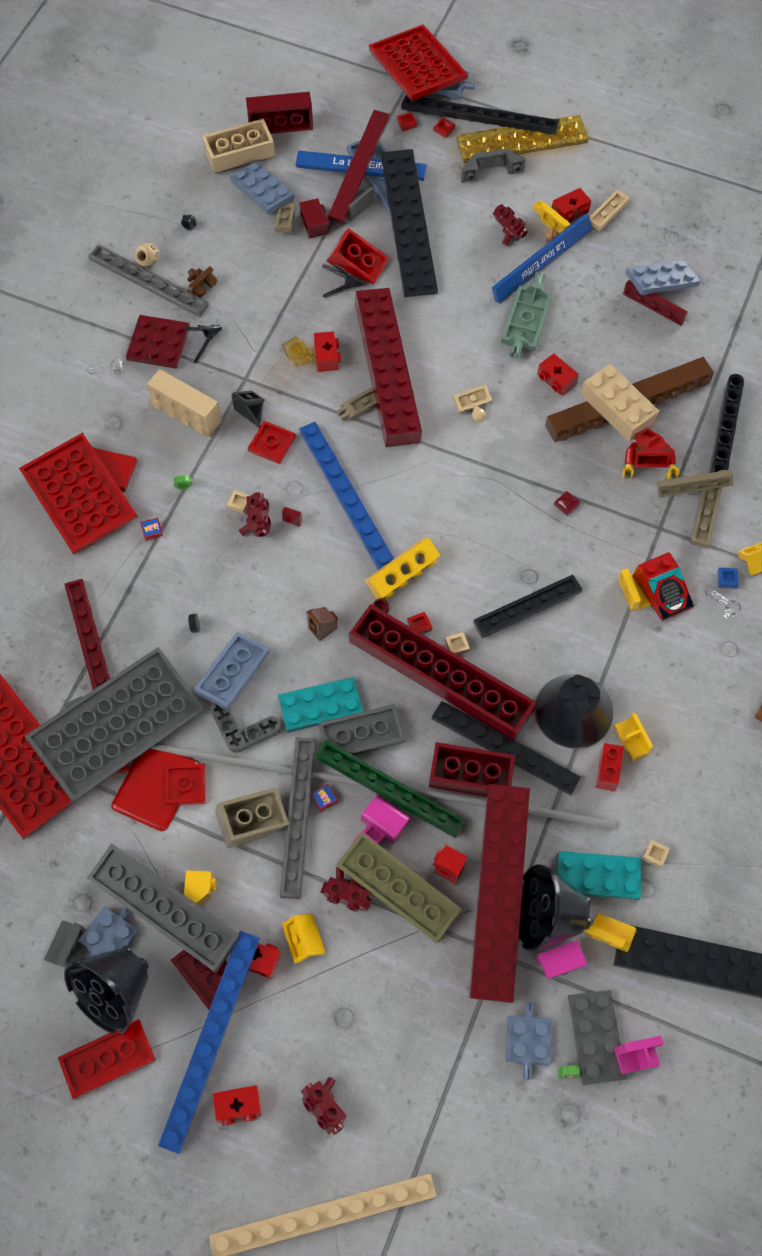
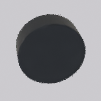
(194, 623)

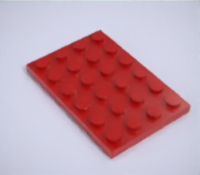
(418, 62)
(78, 493)

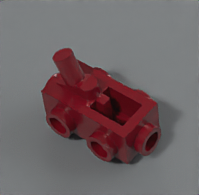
(512, 226)
(258, 518)
(340, 890)
(321, 1103)

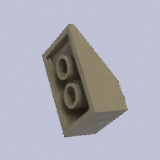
(251, 817)

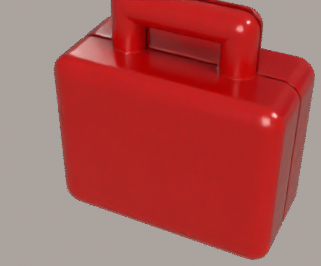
(143, 788)

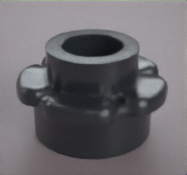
(188, 222)

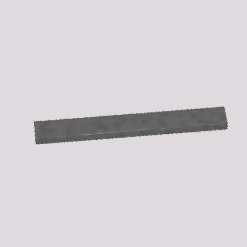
(148, 280)
(298, 818)

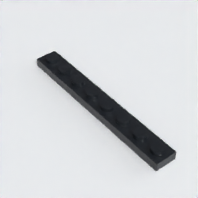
(498, 742)

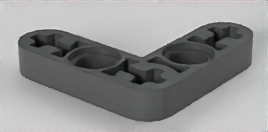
(243, 734)

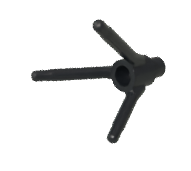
(350, 280)
(208, 331)

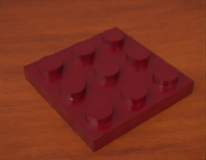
(157, 341)

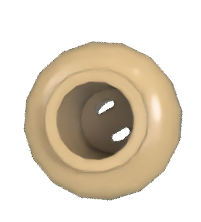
(146, 254)

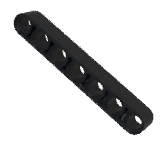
(727, 419)

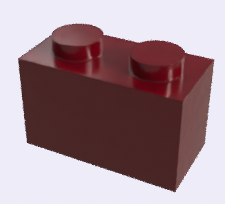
(314, 218)

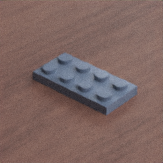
(262, 187)
(662, 277)
(232, 670)

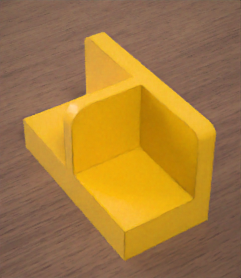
(633, 737)

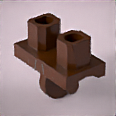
(199, 279)

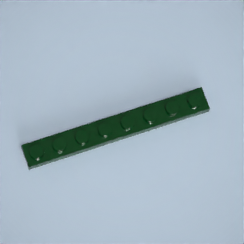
(390, 788)

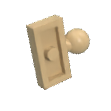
(472, 400)

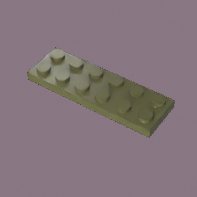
(399, 887)

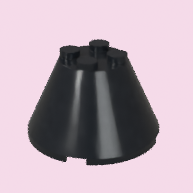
(574, 711)
(550, 909)
(108, 987)

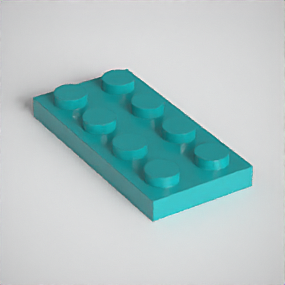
(319, 703)
(601, 874)

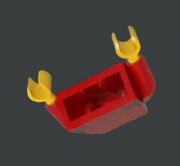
(657, 456)

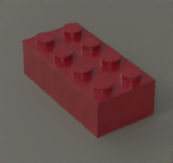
(282, 111)
(469, 769)

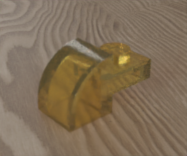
(297, 351)

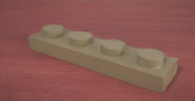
(695, 483)
(705, 517)

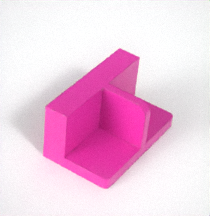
(561, 959)
(638, 1054)

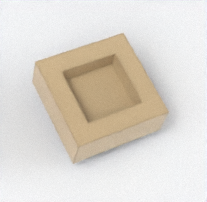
(237, 502)
(457, 643)
(656, 853)

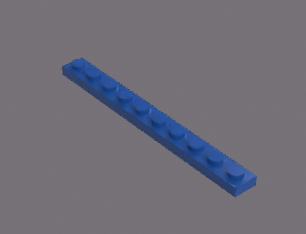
(346, 495)
(209, 1043)

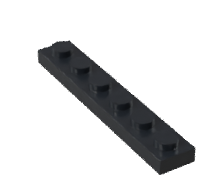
(527, 606)

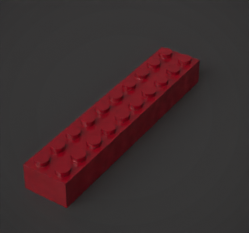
(388, 367)
(442, 672)
(499, 894)

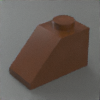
(321, 622)

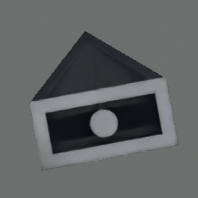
(249, 406)

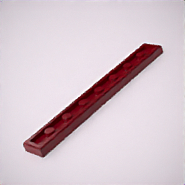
(358, 166)
(87, 632)

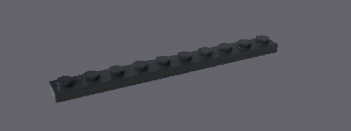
(482, 115)

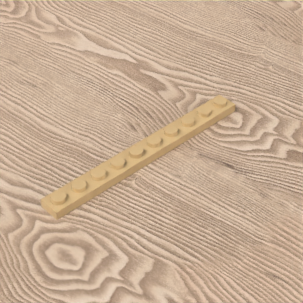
(322, 1216)

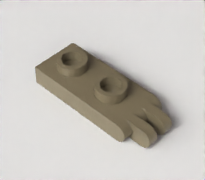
(285, 218)
(358, 405)

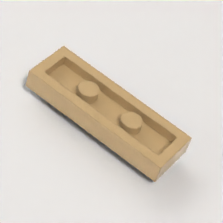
(609, 210)

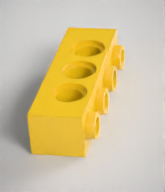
(377, 581)

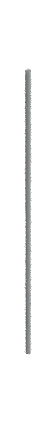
(344, 779)

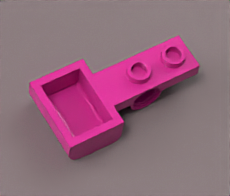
(383, 820)

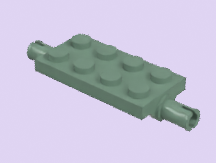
(527, 316)

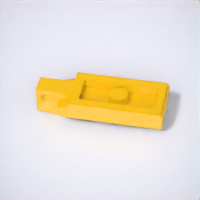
(550, 217)

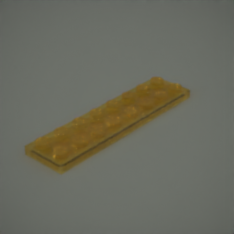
(521, 141)

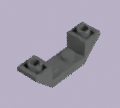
(513, 162)

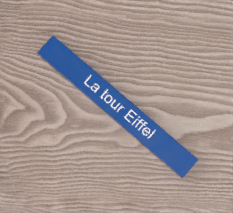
(341, 163)
(541, 258)

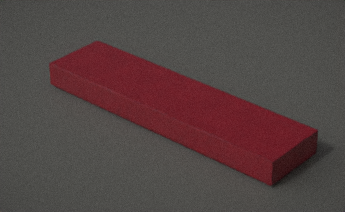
(656, 304)

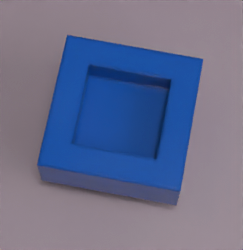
(727, 578)

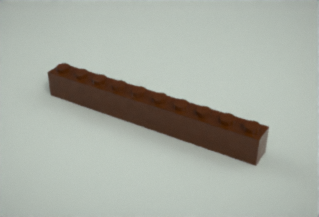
(655, 389)

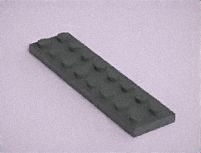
(164, 907)

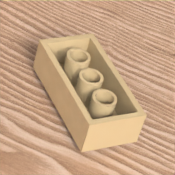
(238, 145)
(619, 402)
(184, 403)

